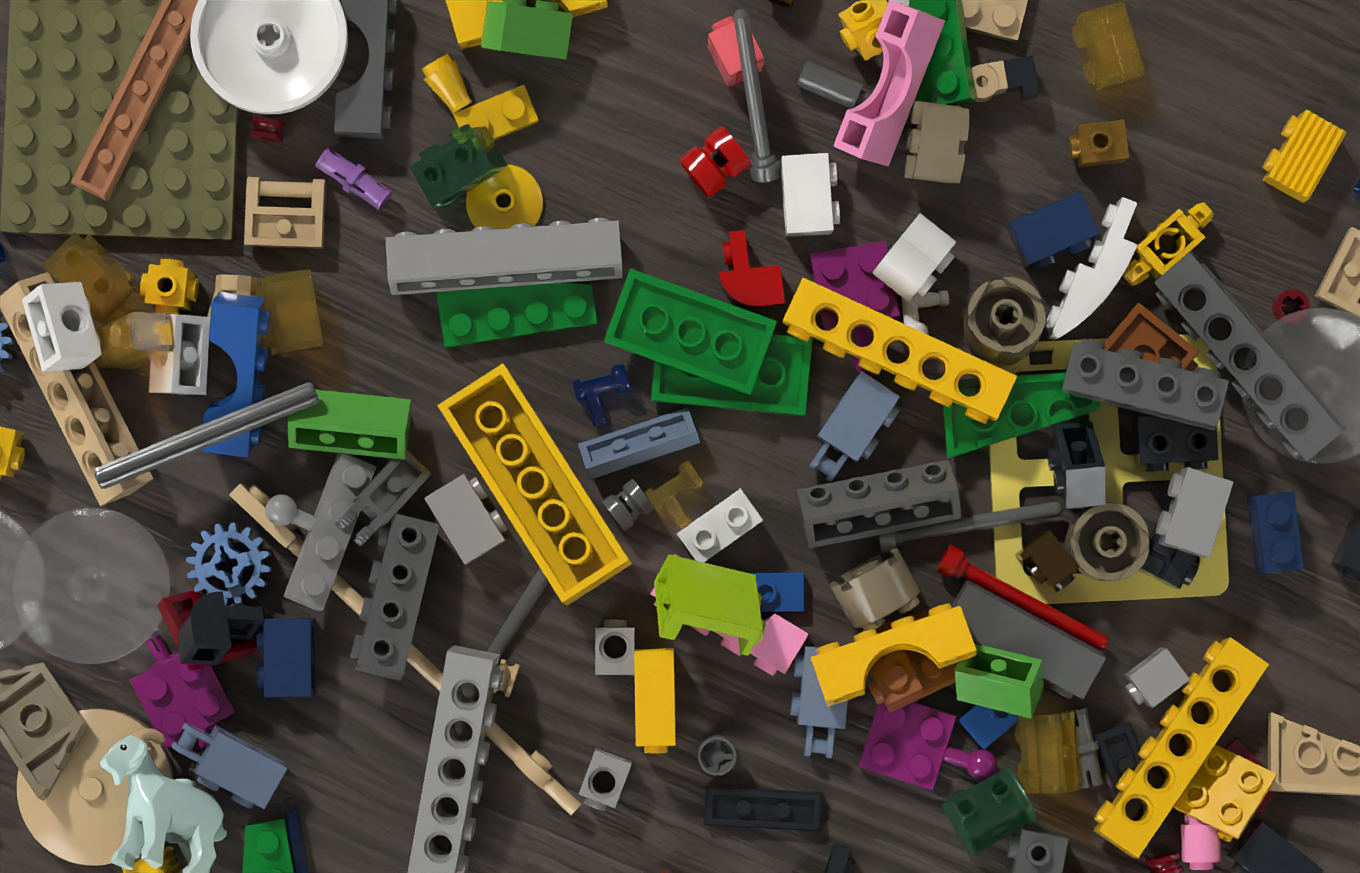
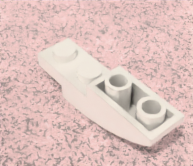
(1089, 286)

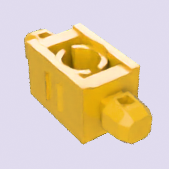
(1187, 227)

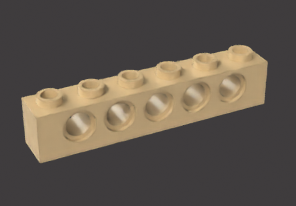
(77, 401)

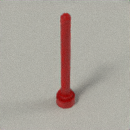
(956, 564)

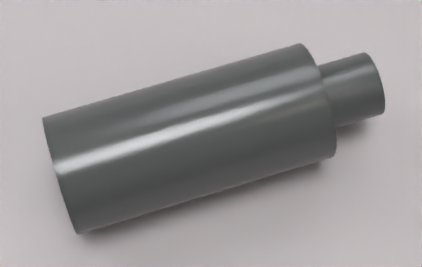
(831, 85)

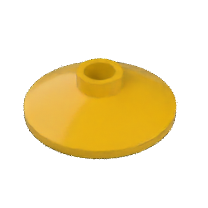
(525, 203)

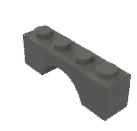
(362, 107)

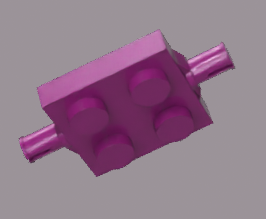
(180, 696)

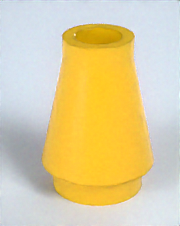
(447, 82)

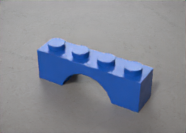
(238, 328)

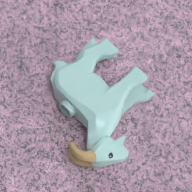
(161, 808)

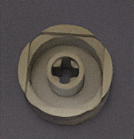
(936, 142)
(990, 304)
(1129, 540)
(876, 590)

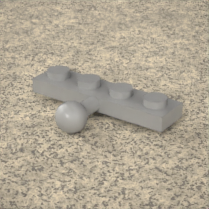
(325, 540)

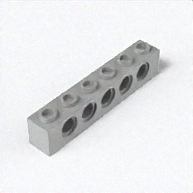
(460, 667)

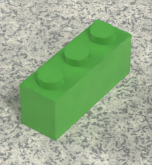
(353, 425)

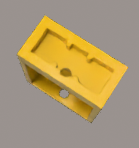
(654, 699)

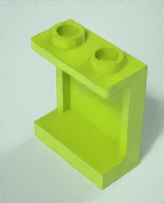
(708, 599)

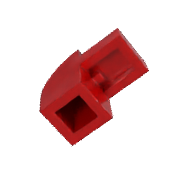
(749, 286)

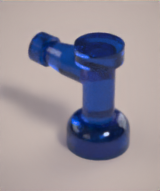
(591, 389)

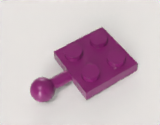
(850, 275)
(914, 743)

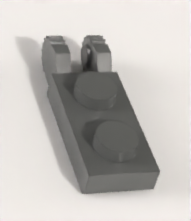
(386, 494)

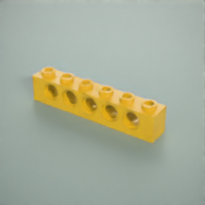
(993, 381)
(1243, 672)

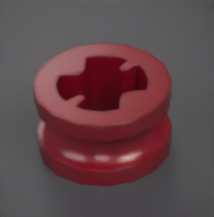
(267, 129)
(1289, 295)
(1165, 863)

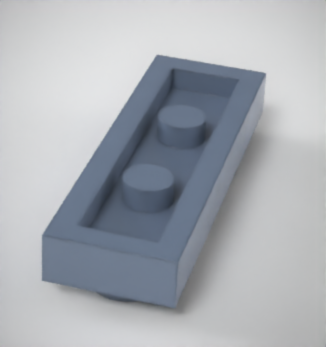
(638, 443)

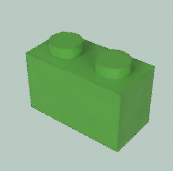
(526, 29)
(1000, 681)

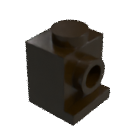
(1048, 561)

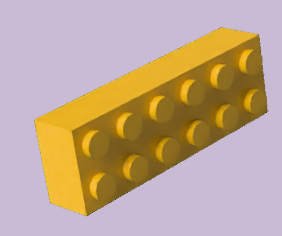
(534, 484)

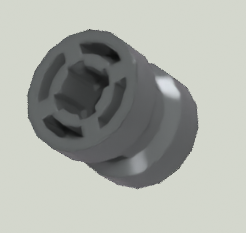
(635, 499)
(715, 760)

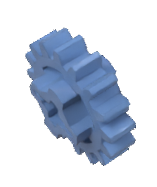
(224, 546)

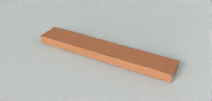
(136, 98)

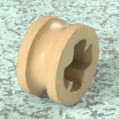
(509, 677)

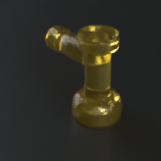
(665, 495)

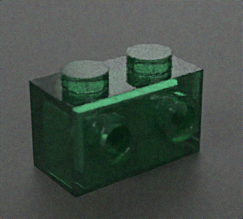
(458, 165)
(988, 811)

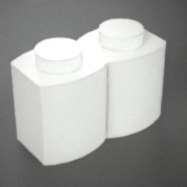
(914, 258)

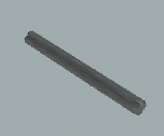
(206, 435)

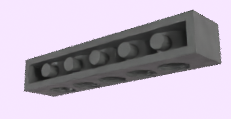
(1173, 293)

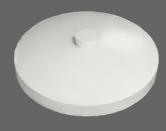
(269, 51)

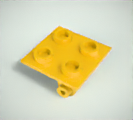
(1225, 792)

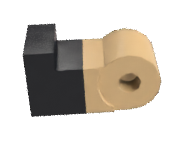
(1006, 77)

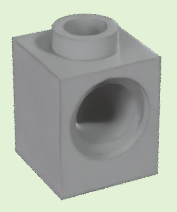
(614, 666)
(1155, 678)
(617, 767)

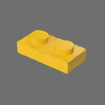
(501, 113)

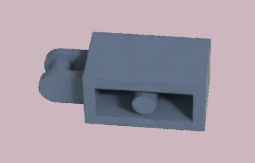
(855, 423)
(811, 706)
(232, 764)

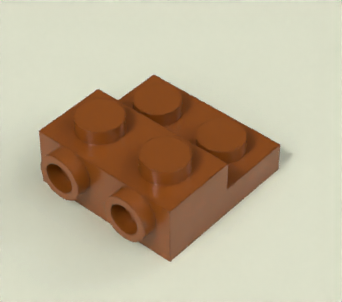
(1152, 337)
(906, 675)

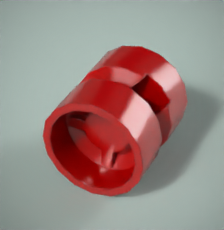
(704, 170)

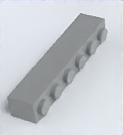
(503, 256)

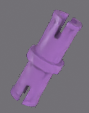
(354, 178)

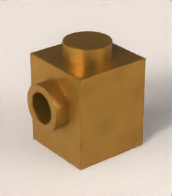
(1099, 144)

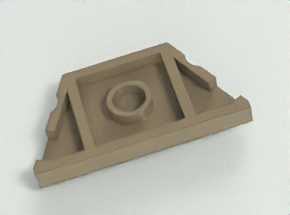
(38, 725)

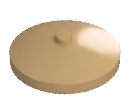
(85, 809)

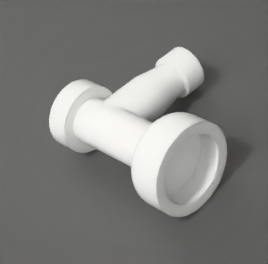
(910, 308)

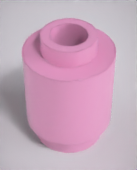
(1199, 844)

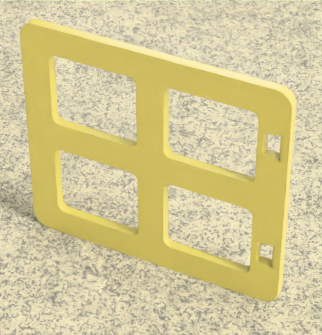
(1012, 474)

